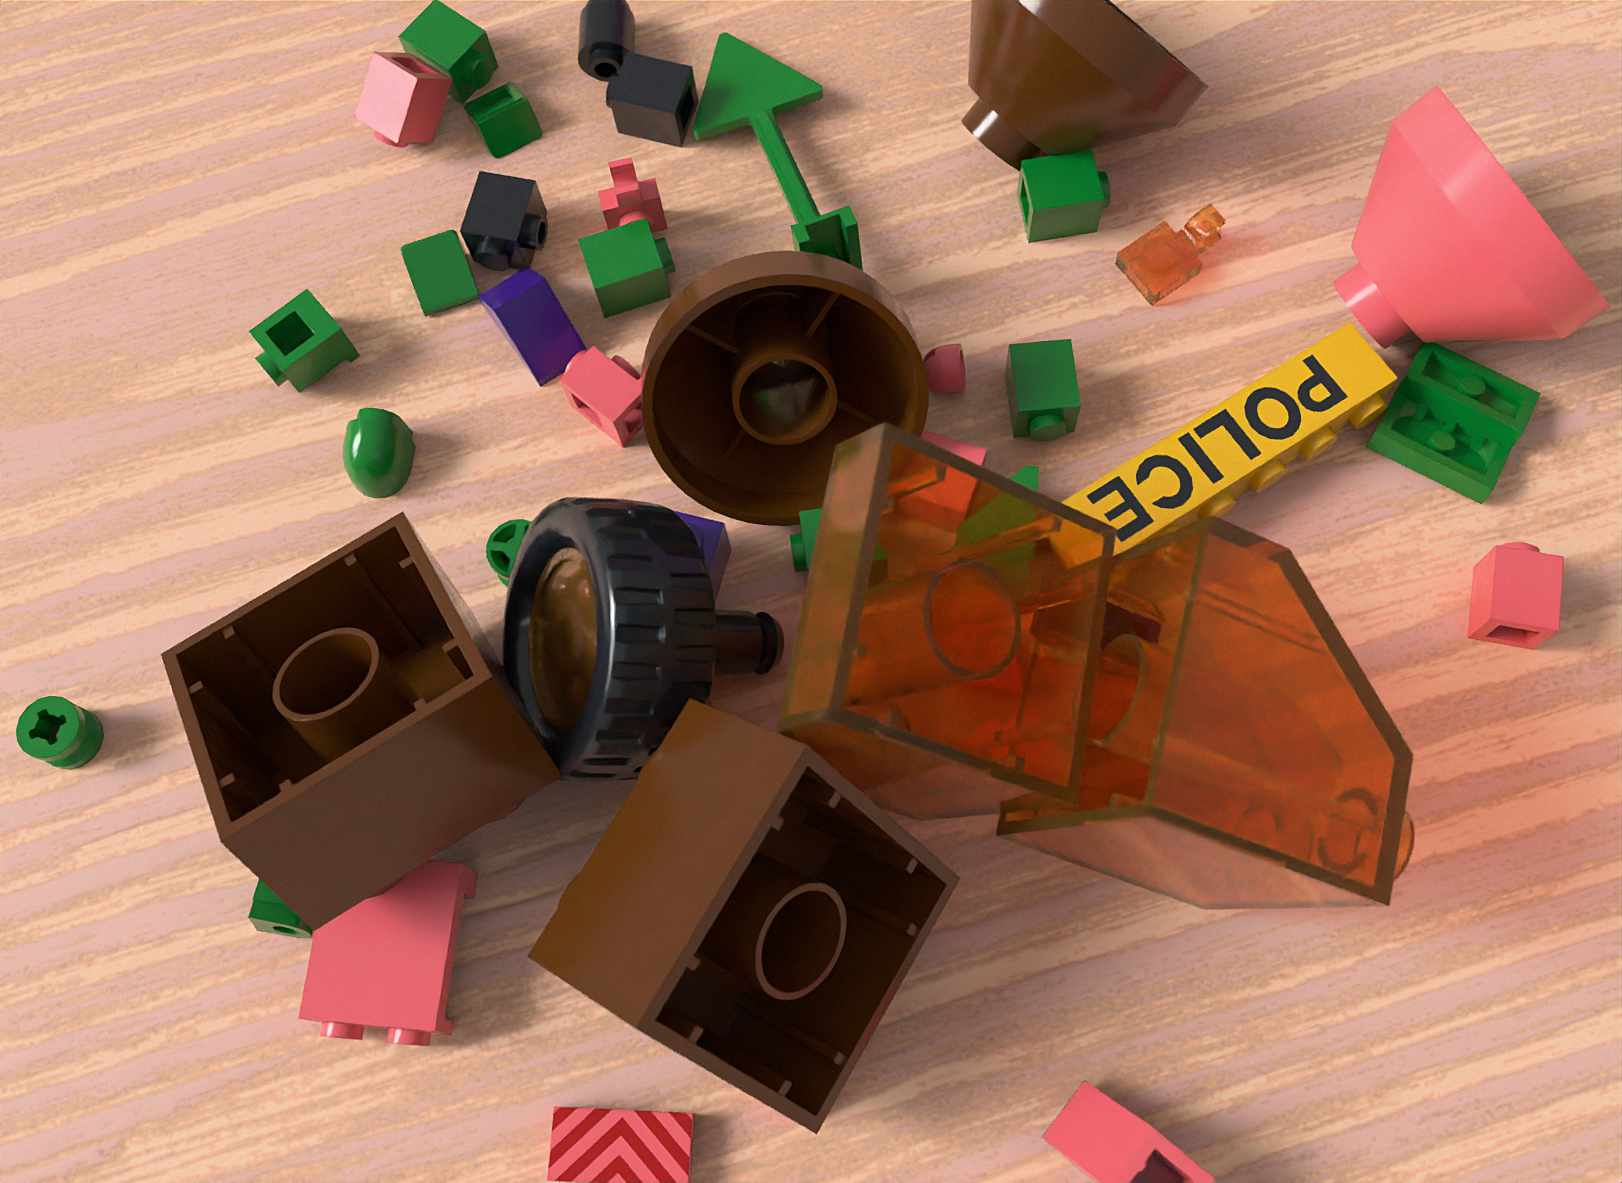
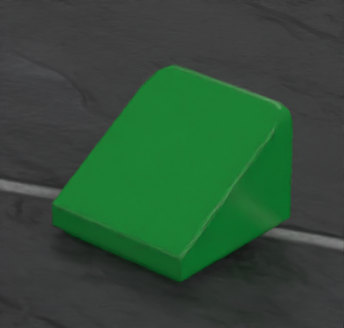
(504, 119)
(440, 272)

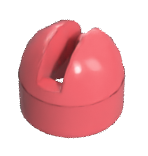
(946, 369)

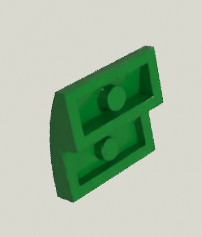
(1453, 421)

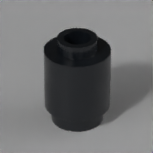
(605, 37)

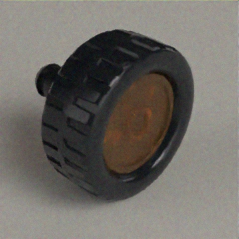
(618, 631)

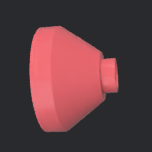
(1457, 244)

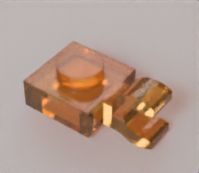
(1167, 259)

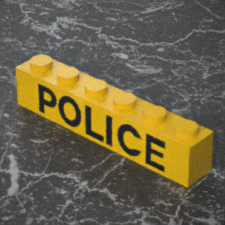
(1242, 441)

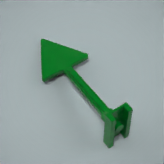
(750, 90)

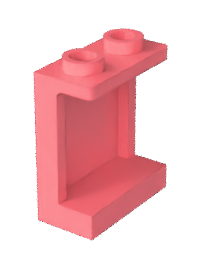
(390, 959)

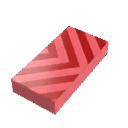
(620, 1146)

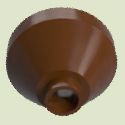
(1068, 78)
(771, 371)

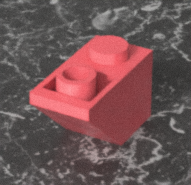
(1117, 1145)

